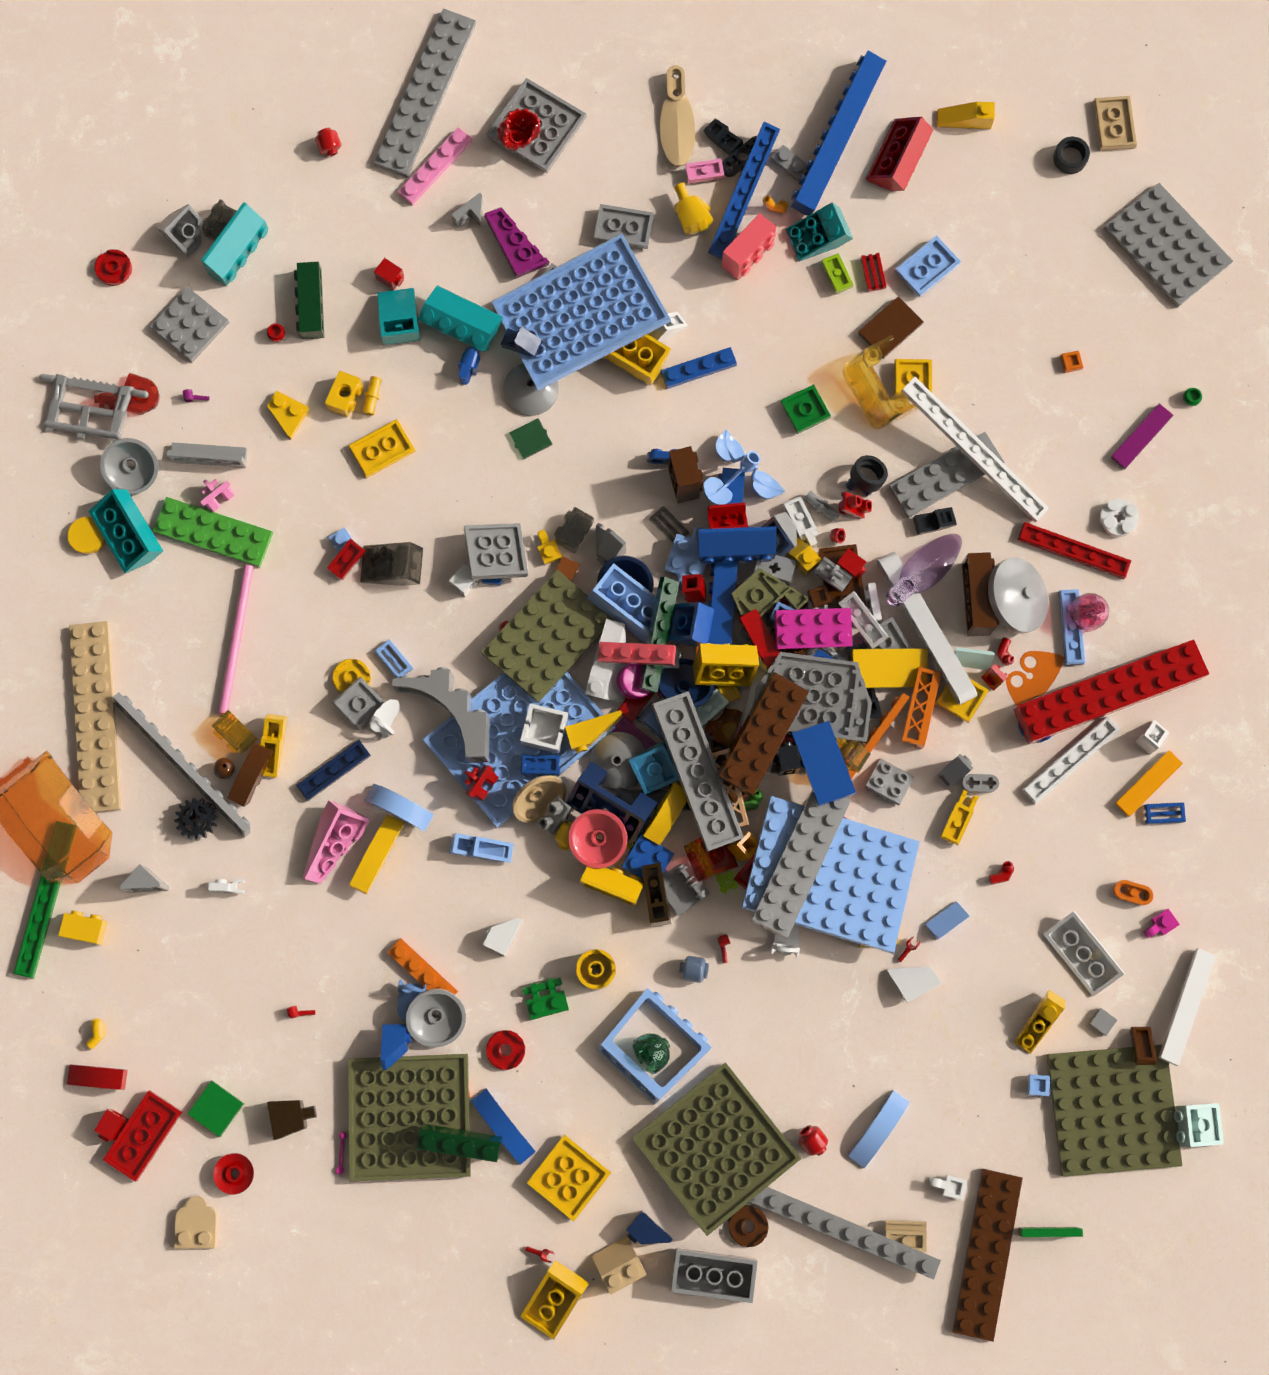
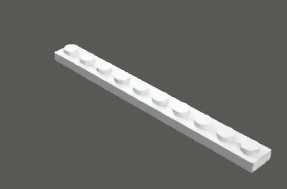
(974, 449)

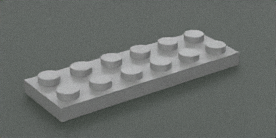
(938, 479)

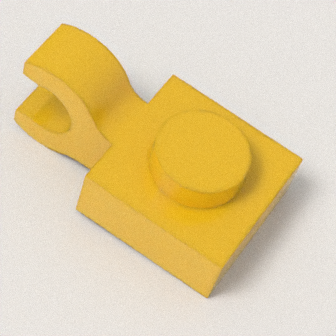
(548, 550)

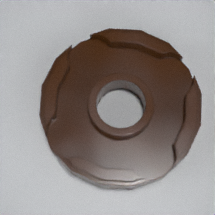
(752, 1238)

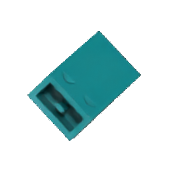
(819, 232)
(398, 316)

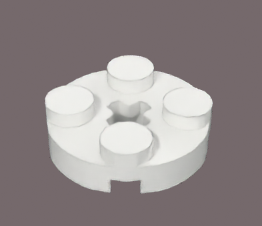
(1116, 507)

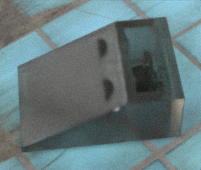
(392, 564)

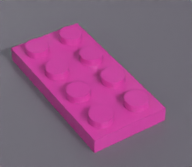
(813, 628)

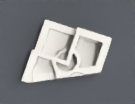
(913, 981)

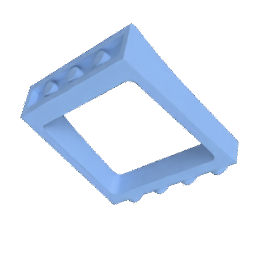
(631, 1069)

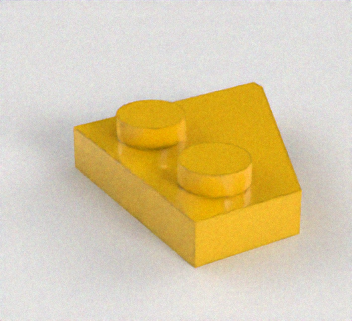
(287, 412)

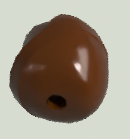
(224, 768)

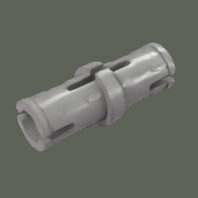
(821, 506)

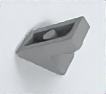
(472, 208)

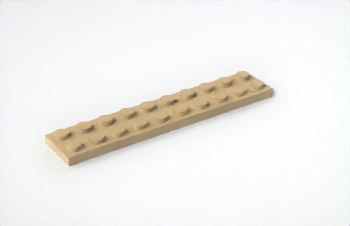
(95, 715)

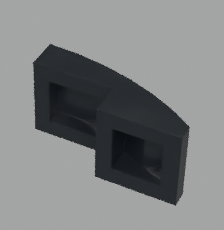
(722, 137)
(934, 521)

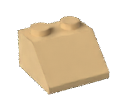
(619, 1265)

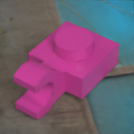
(1163, 923)

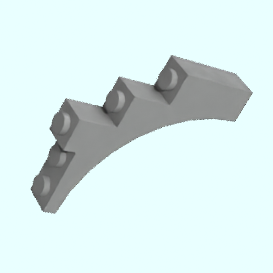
(439, 688)

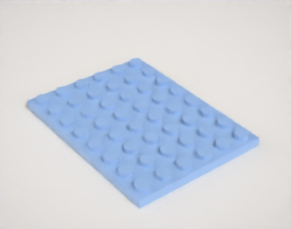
(583, 310)
(508, 709)
(858, 886)

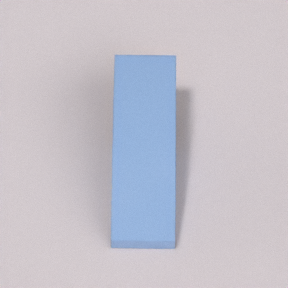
(481, 848)

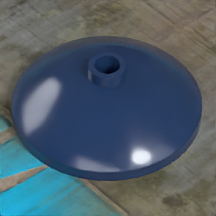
(633, 567)
(682, 678)

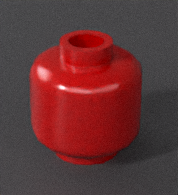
(328, 142)
(813, 1140)

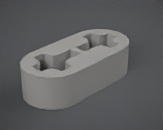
(980, 778)

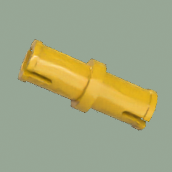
(372, 395)

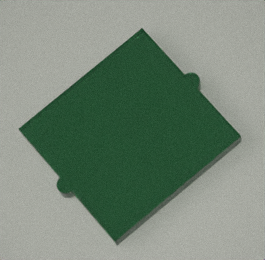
(530, 438)

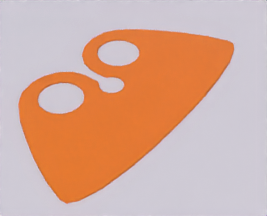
(1044, 674)

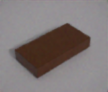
(1143, 1046)

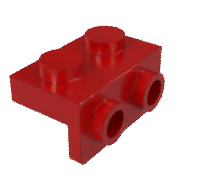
(727, 516)

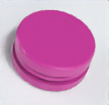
(628, 681)

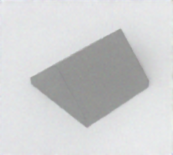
(143, 880)

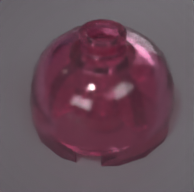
(1089, 611)

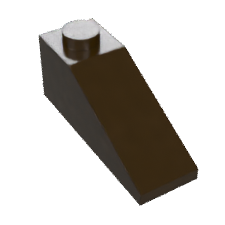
(656, 895)

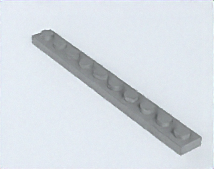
(189, 770)
(848, 1232)

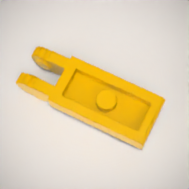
(958, 819)

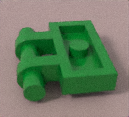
(545, 1005)

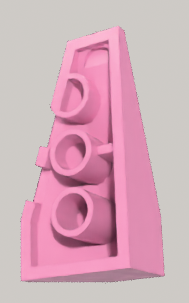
(334, 835)

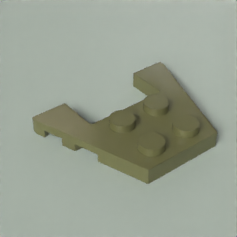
(762, 592)

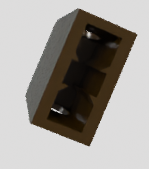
(289, 1117)

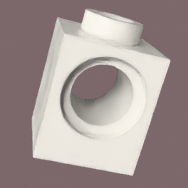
(462, 581)

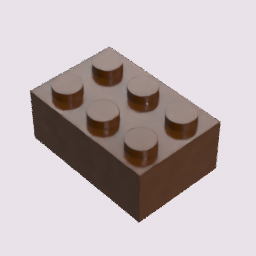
(685, 474)

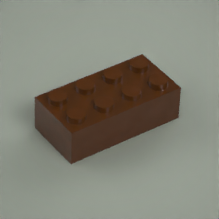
(978, 610)

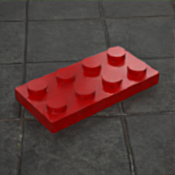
(142, 1135)

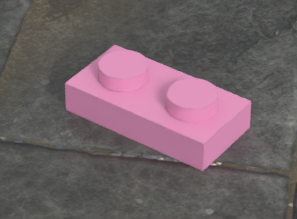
(704, 171)

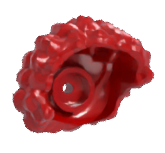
(518, 129)

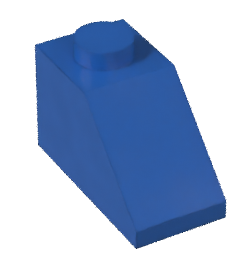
(393, 1043)

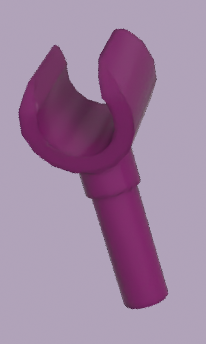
(189, 397)

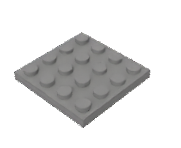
(557, 119)

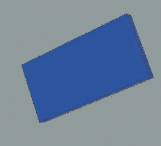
(823, 763)

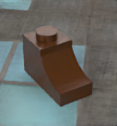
(723, 730)

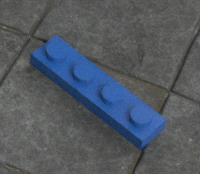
(699, 367)

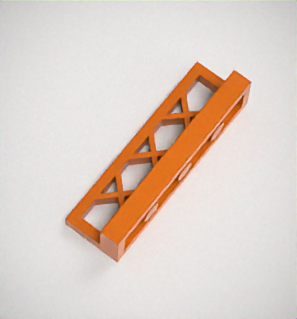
(926, 711)

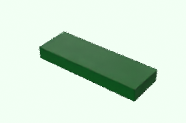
(1050, 1232)

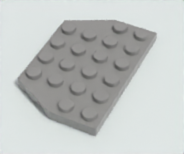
(834, 694)

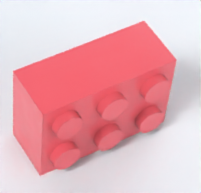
(749, 247)

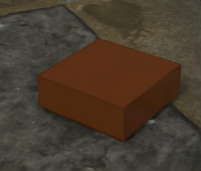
(819, 596)

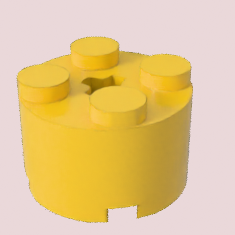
(594, 958)

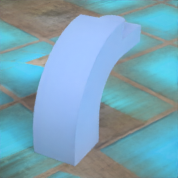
(399, 806)

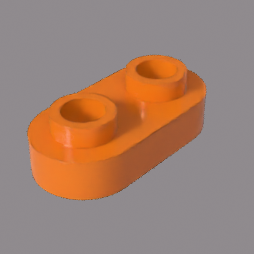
(1132, 892)

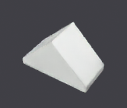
(1152, 737)

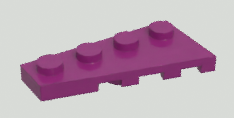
(514, 244)

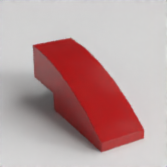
(97, 1077)

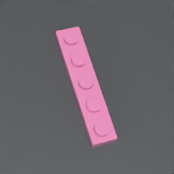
(435, 166)

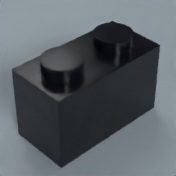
(788, 759)

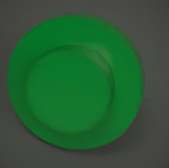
(1192, 396)

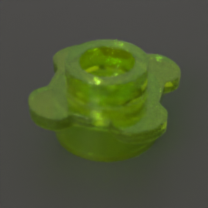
(722, 878)

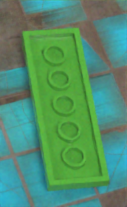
(213, 532)

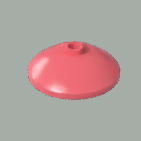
(588, 847)

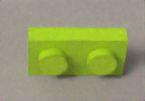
(837, 273)

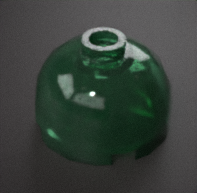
(653, 1051)

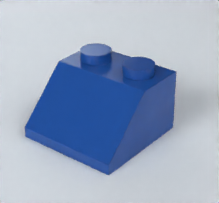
(691, 624)

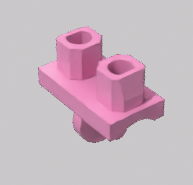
(210, 500)

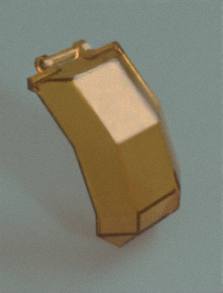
(52, 821)

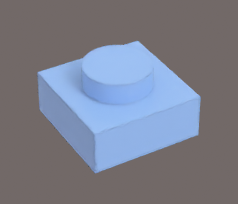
(340, 538)
(1038, 1085)

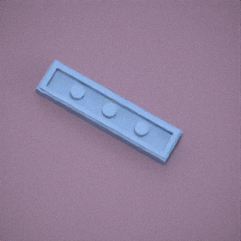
(1072, 636)

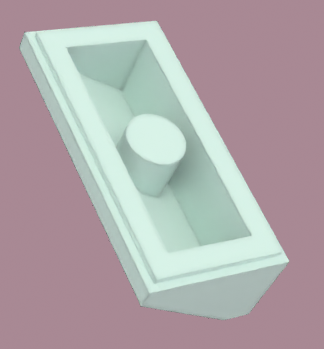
(974, 658)

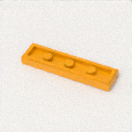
(1148, 783)

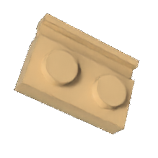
(908, 1233)

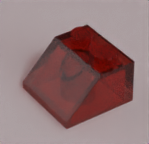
(710, 863)

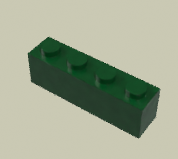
(309, 300)
(459, 1142)

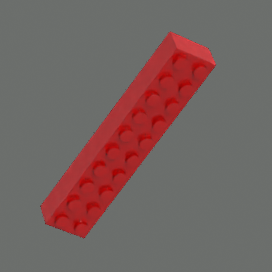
(1111, 691)

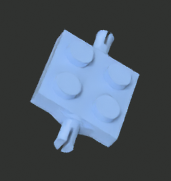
(684, 557)

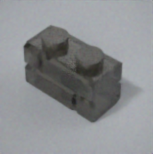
(574, 529)

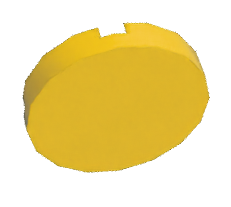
(85, 536)
(348, 671)

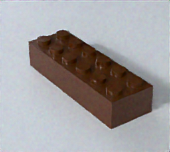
(762, 733)

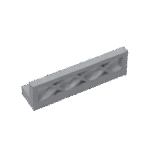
(208, 455)

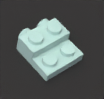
(1198, 1125)

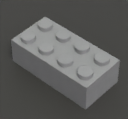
(714, 1275)

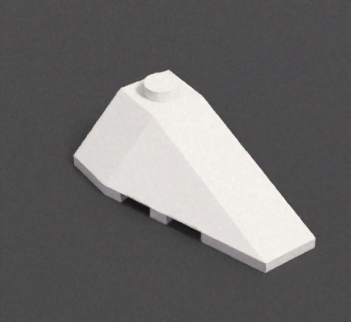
(603, 675)

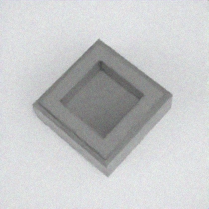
(1103, 1021)

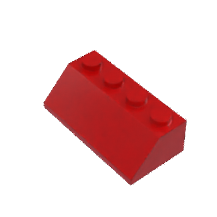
(900, 153)

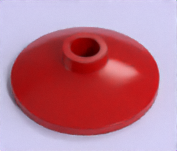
(223, 1173)

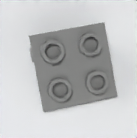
(889, 782)
(684, 889)

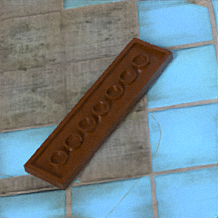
(987, 1255)

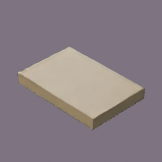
(1115, 123)

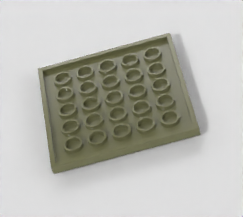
(394, 1104)
(1112, 1112)
(716, 1148)

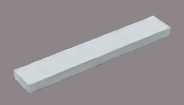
(1071, 760)
(1187, 1007)

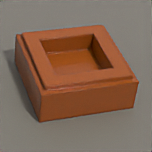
(568, 568)

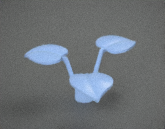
(729, 449)

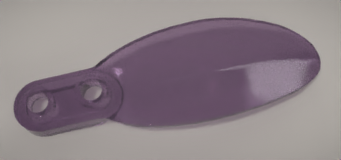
(925, 568)

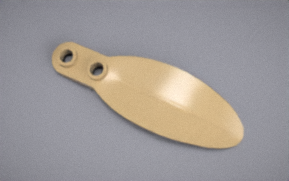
(677, 120)

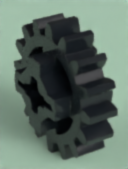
(196, 827)

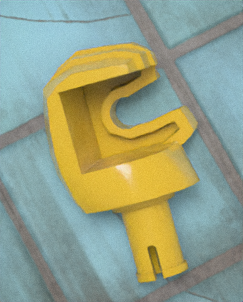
(692, 211)

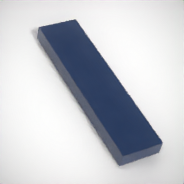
(333, 770)

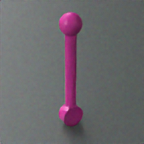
(340, 1170)

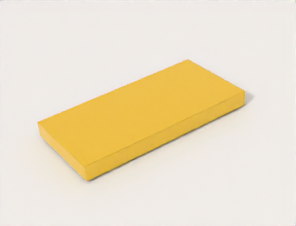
(891, 666)

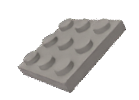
(189, 324)
(495, 551)

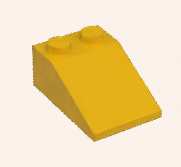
(554, 1299)

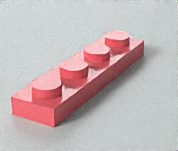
(636, 653)

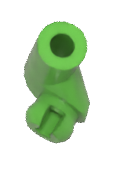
(753, 801)

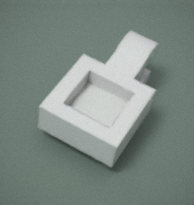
(222, 886)
(952, 1186)

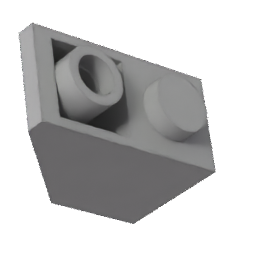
(955, 770)

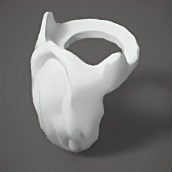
(384, 717)
(788, 945)

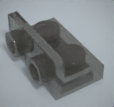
(217, 220)

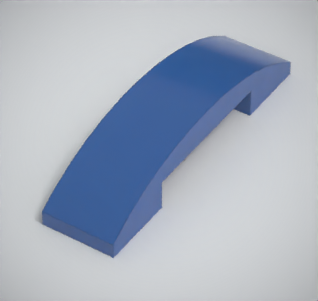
(503, 1126)

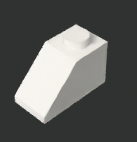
(670, 329)
(501, 936)

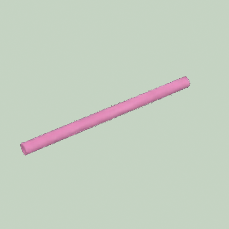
(235, 639)

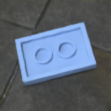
(927, 266)

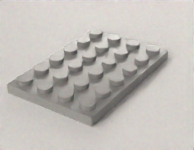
(1168, 244)

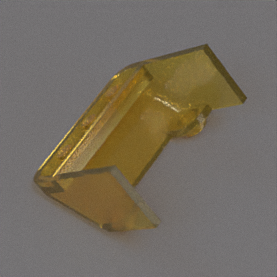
(870, 391)

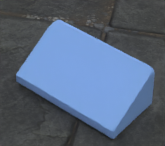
(947, 920)

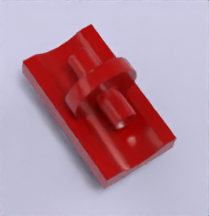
(854, 505)
(475, 789)

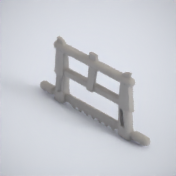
(118, 414)

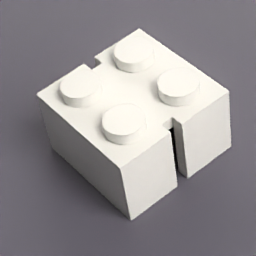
(545, 728)

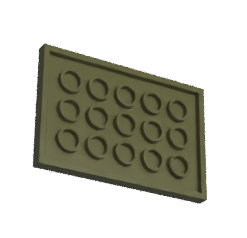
(546, 636)

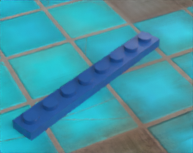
(744, 189)

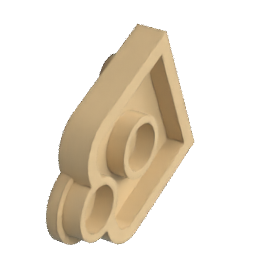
(196, 1225)

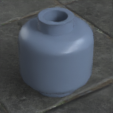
(694, 969)

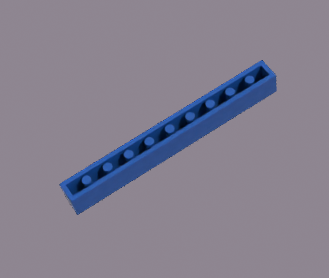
(837, 136)
(725, 575)

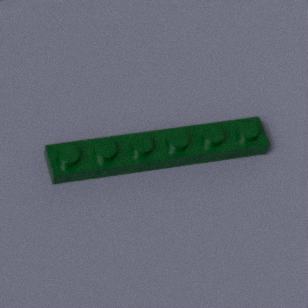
(659, 630)

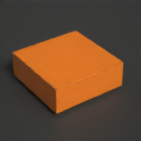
(1071, 361)

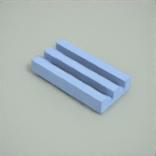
(404, 672)

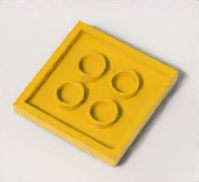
(569, 1177)

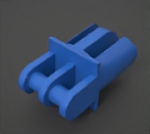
(468, 364)

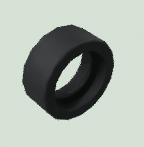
(1074, 142)
(873, 464)

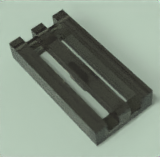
(658, 514)

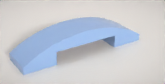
(879, 1129)

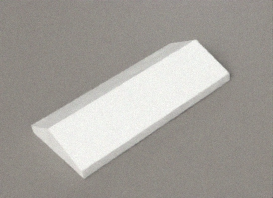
(1083, 953)

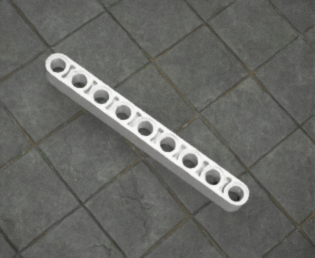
(930, 634)

